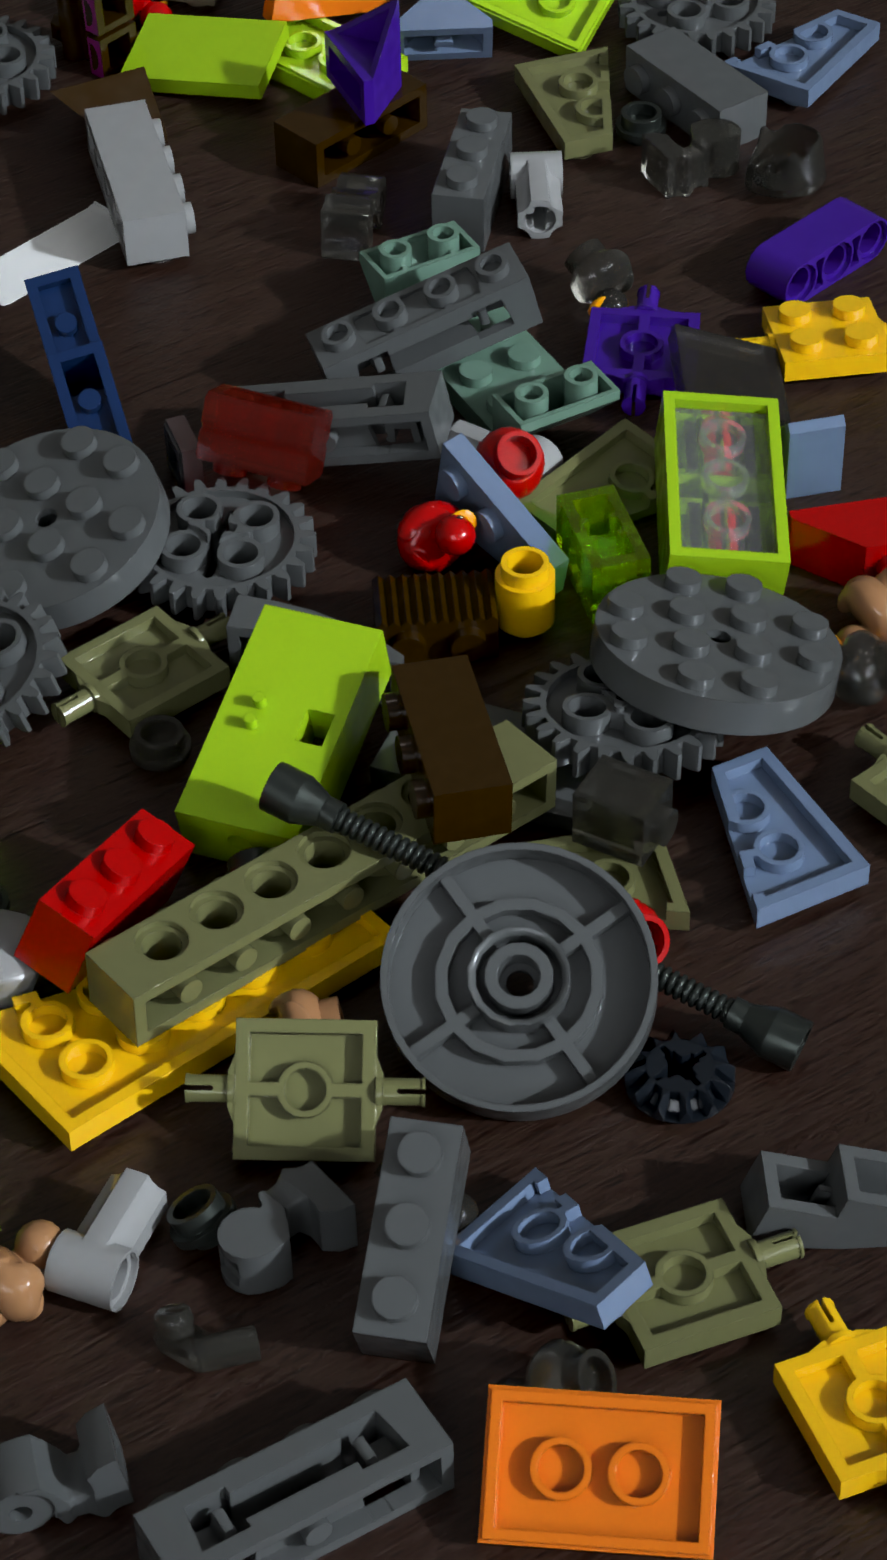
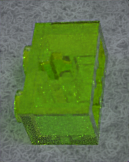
(599, 543)

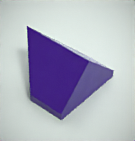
(366, 60)

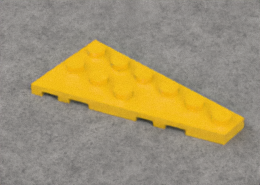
(89, 1076)

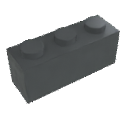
(693, 83)
(474, 172)
(412, 1240)

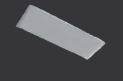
(56, 249)

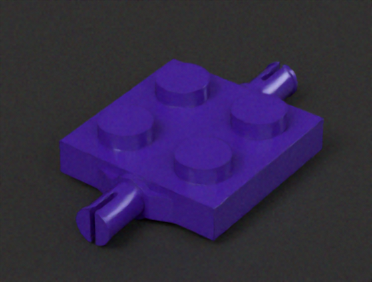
(634, 346)

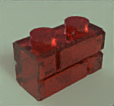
(263, 436)

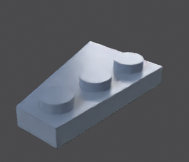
(812, 59)
(501, 518)
(781, 839)
(550, 1255)

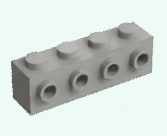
(139, 182)

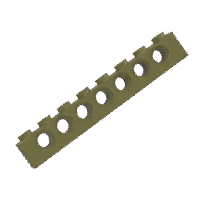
(282, 904)

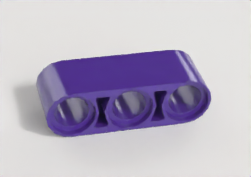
(817, 251)

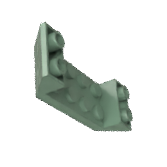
(507, 382)

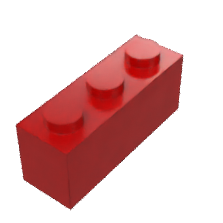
(103, 897)

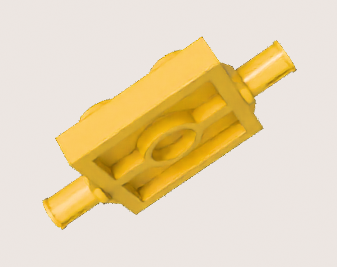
(825, 338)
(840, 1400)

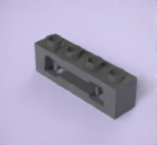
(429, 321)
(376, 406)
(309, 1487)

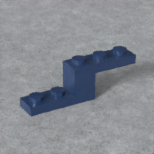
(76, 352)

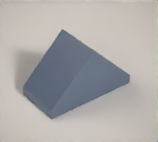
(445, 31)
(813, 455)

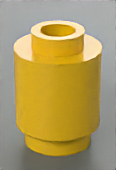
(525, 592)

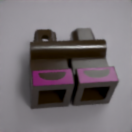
(96, 32)

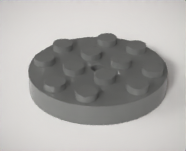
(78, 521)
(715, 653)
(508, 915)

